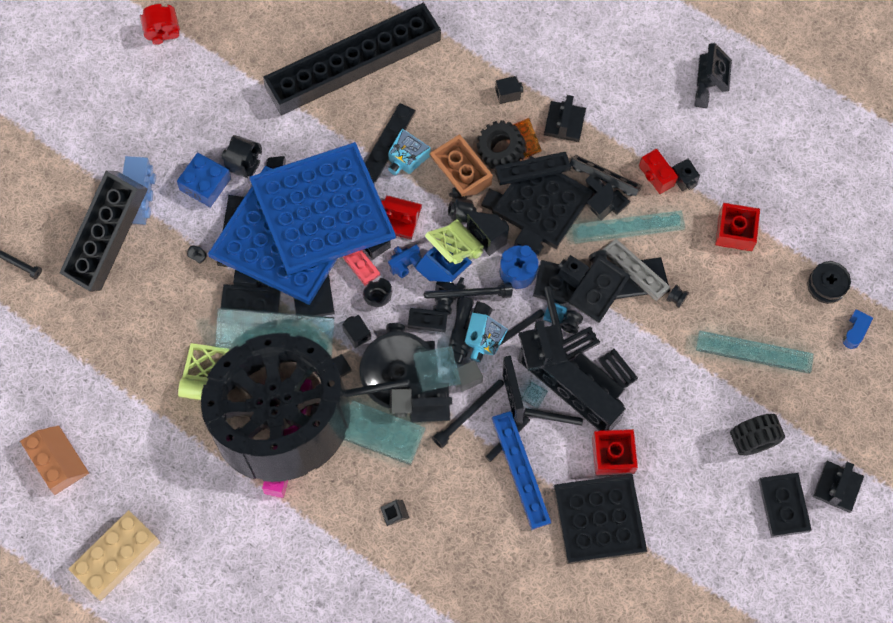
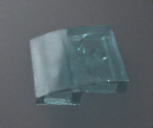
(436, 368)

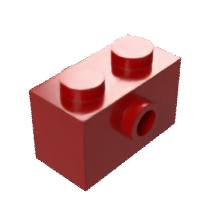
(658, 171)

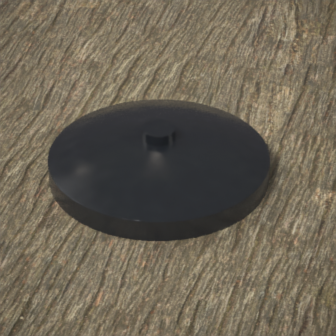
(390, 360)

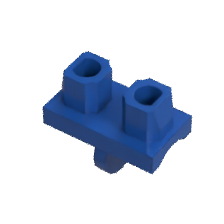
(404, 258)

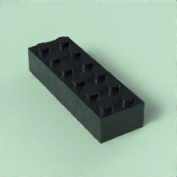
(103, 230)
(581, 393)

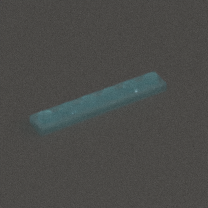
(628, 227)
(754, 352)

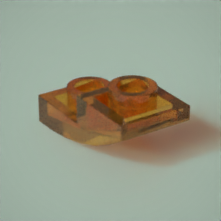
(527, 131)

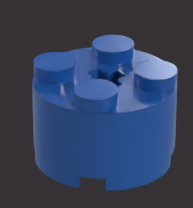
(513, 259)

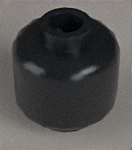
(459, 209)

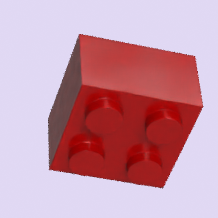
(737, 227)
(614, 452)

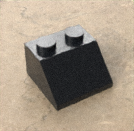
(488, 230)

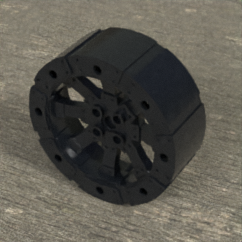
(299, 451)

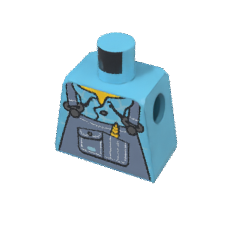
(407, 153)
(484, 336)

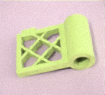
(458, 237)
(190, 385)

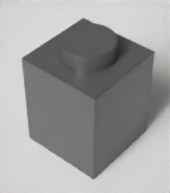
(469, 376)
(400, 402)

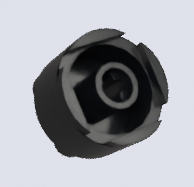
(242, 156)

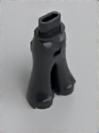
(459, 333)

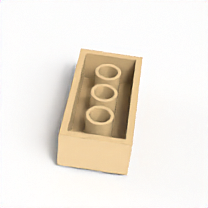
(114, 555)

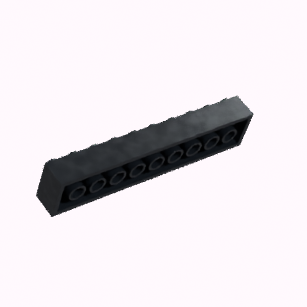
(352, 58)

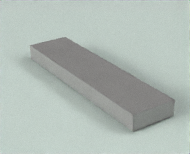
(637, 269)

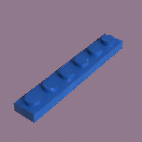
(521, 470)

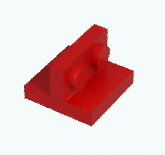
(402, 215)

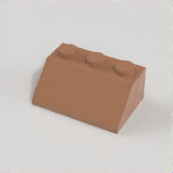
(462, 166)
(54, 458)

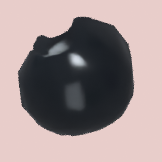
(378, 293)

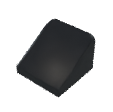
(702, 96)
(275, 162)
(394, 512)

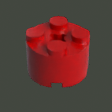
(160, 23)

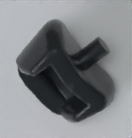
(197, 254)

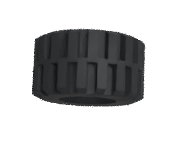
(495, 134)
(757, 434)

